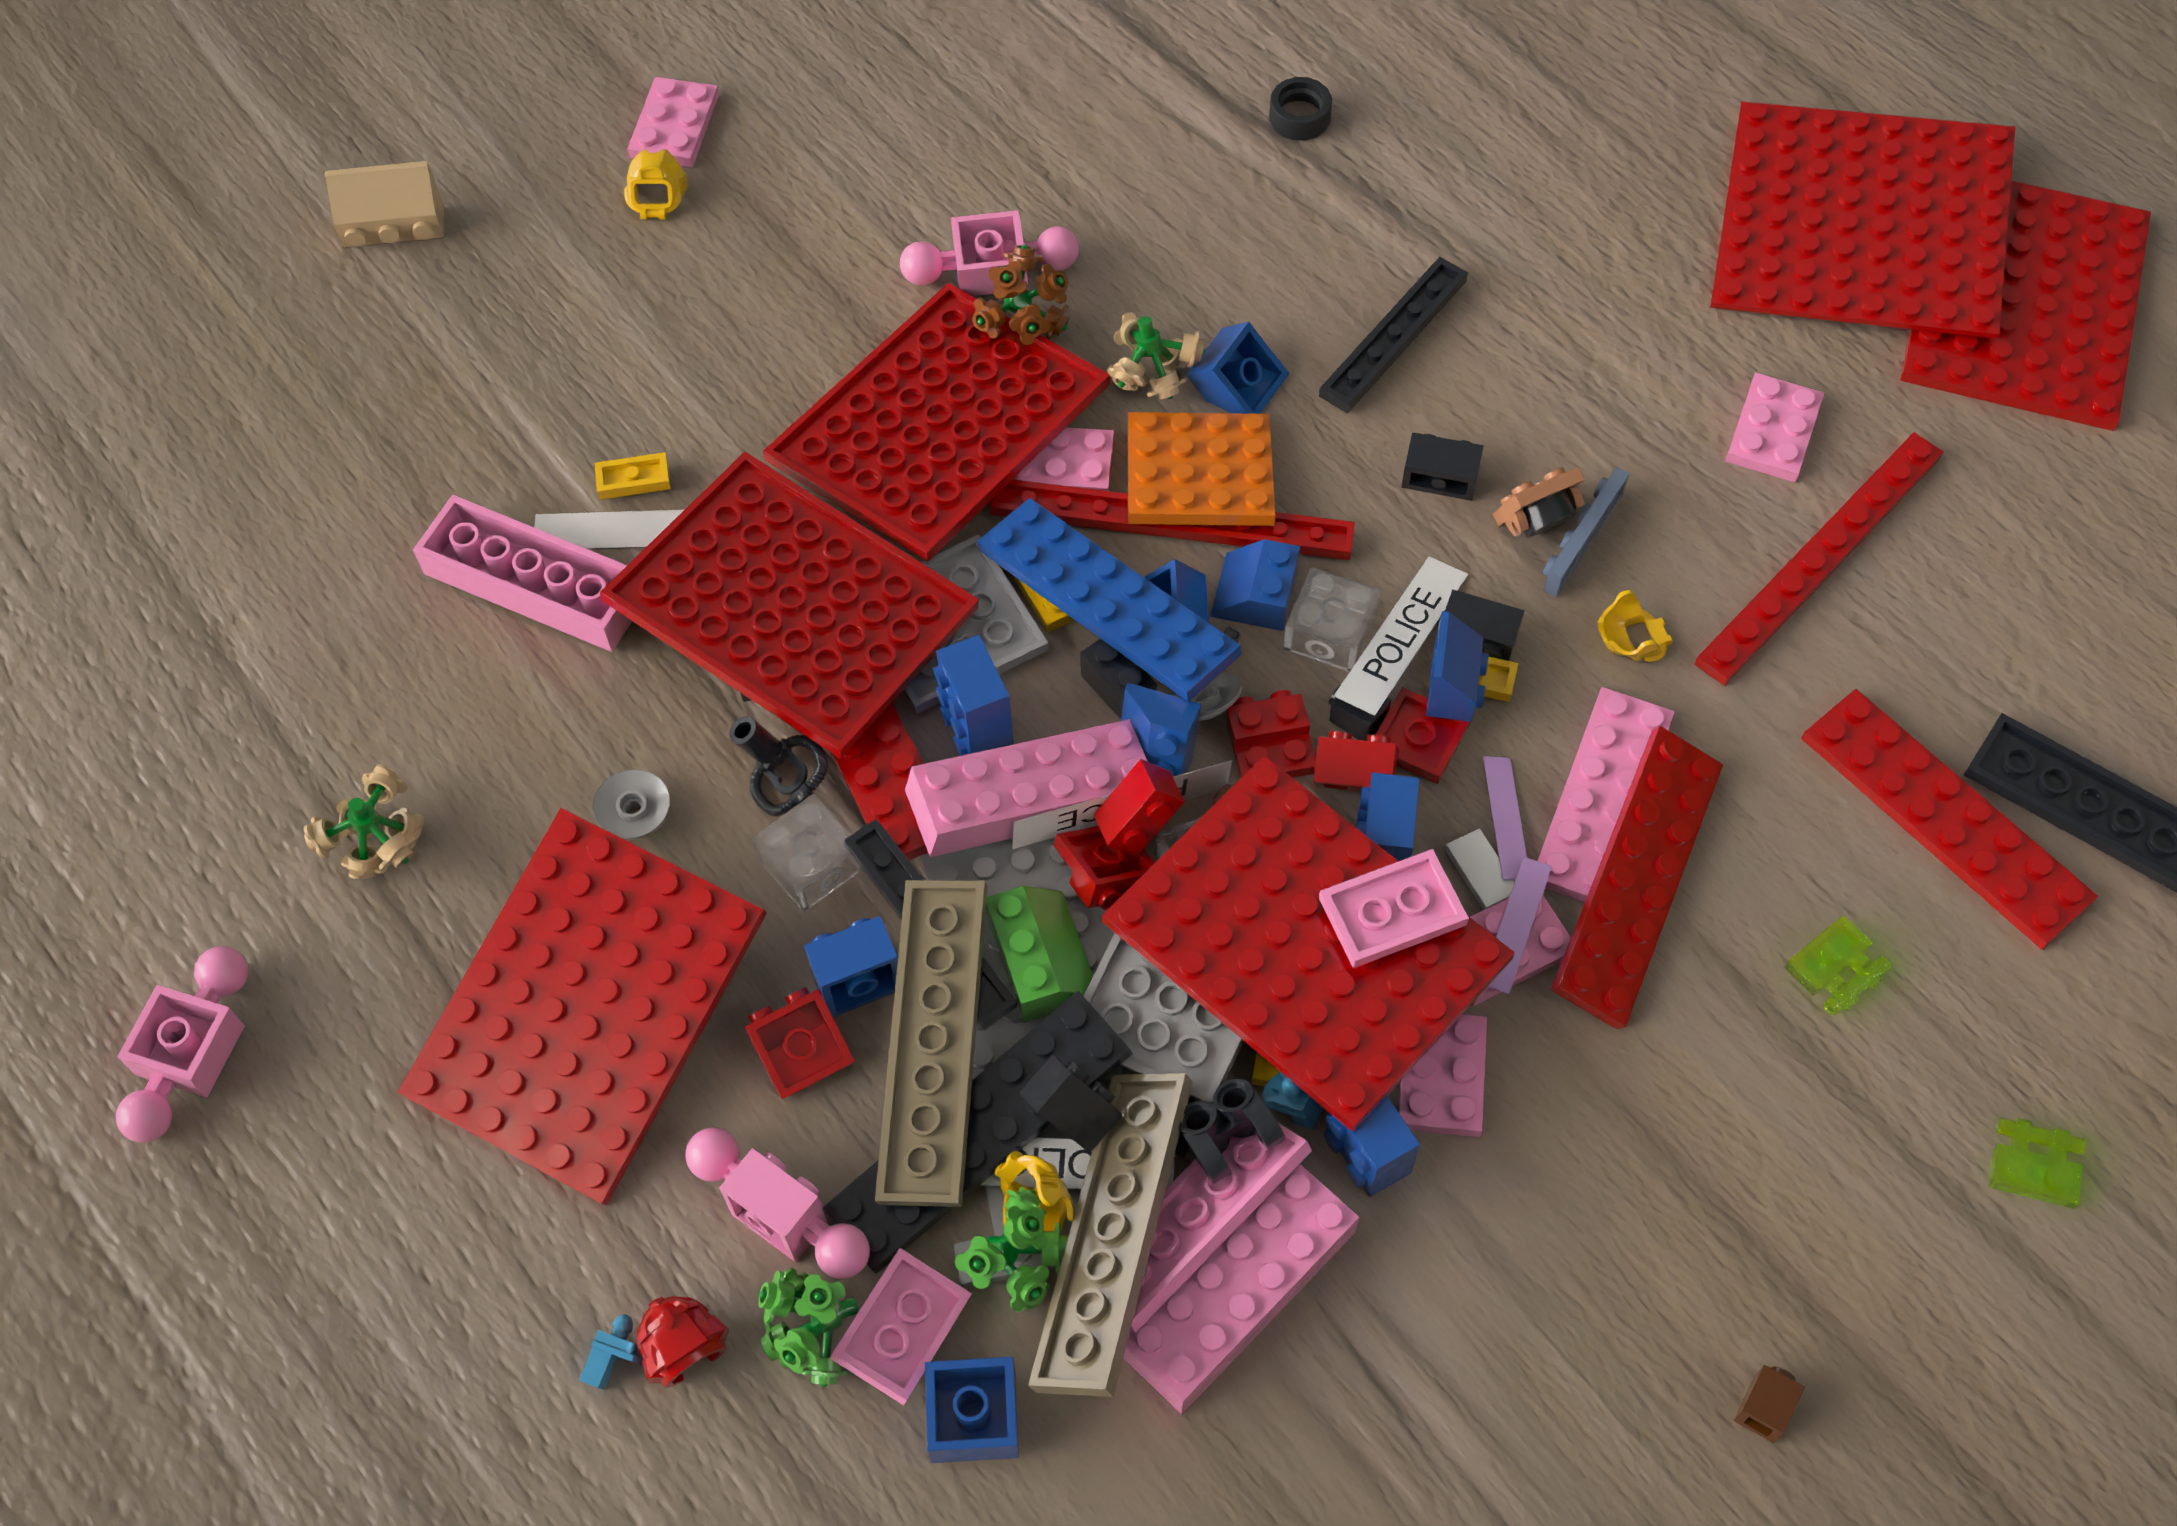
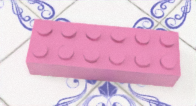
(523, 571)
(982, 793)
(1240, 1288)

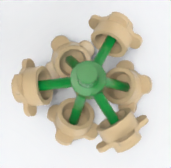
(1166, 355)
(361, 819)

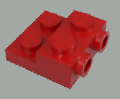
(1273, 730)
(1099, 871)
(798, 1042)

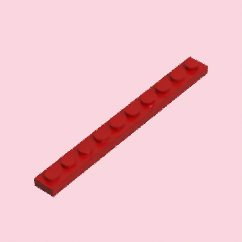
(1110, 512)
(1818, 559)

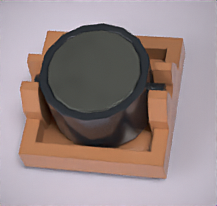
(1541, 506)

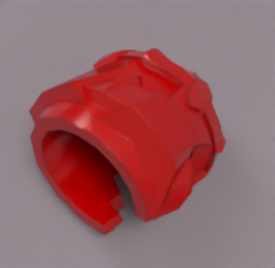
(676, 1336)

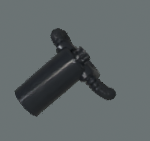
(769, 755)

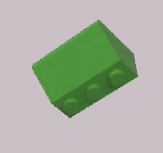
(1038, 948)

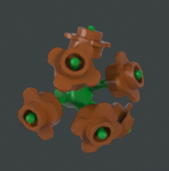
(1011, 286)

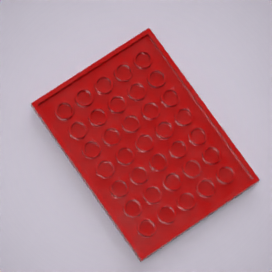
(2063, 313)
(935, 422)
(791, 603)
(1245, 935)
(583, 1005)

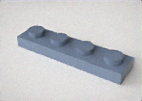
(1590, 522)

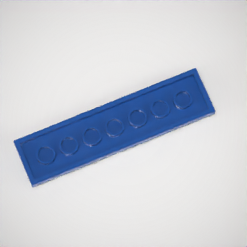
(1110, 599)

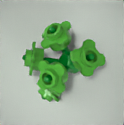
(1021, 1235)
(799, 1346)

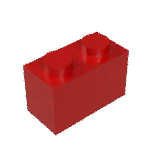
(1350, 762)
(1138, 808)

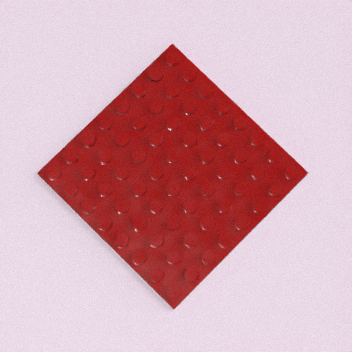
(1866, 219)

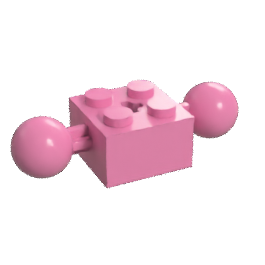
(980, 246)
(181, 1043)
(776, 1204)

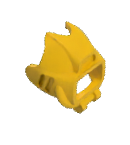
(655, 169)
(1626, 612)
(1050, 1188)

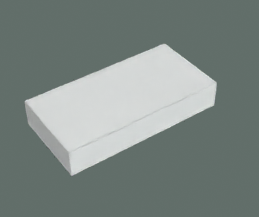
(1479, 868)

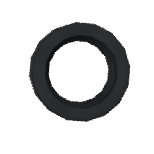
(1305, 90)

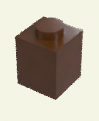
(1769, 1402)

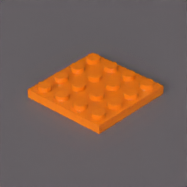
(1200, 469)

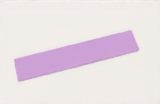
(1505, 815)
(1520, 916)

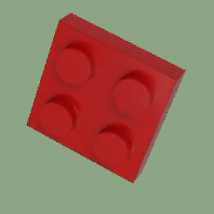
(1423, 741)

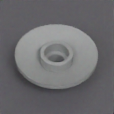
(1217, 695)
(625, 792)

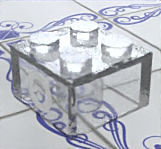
(1332, 619)
(806, 852)

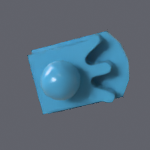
(1288, 1098)
(607, 1349)

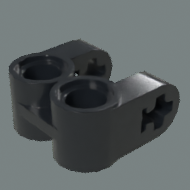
(1234, 1112)

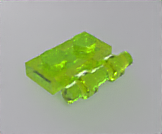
(1828, 956)
(2036, 1174)

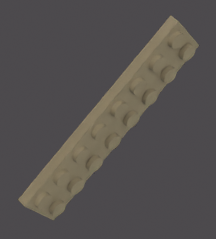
(932, 1044)
(1111, 1239)

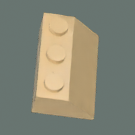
(385, 204)

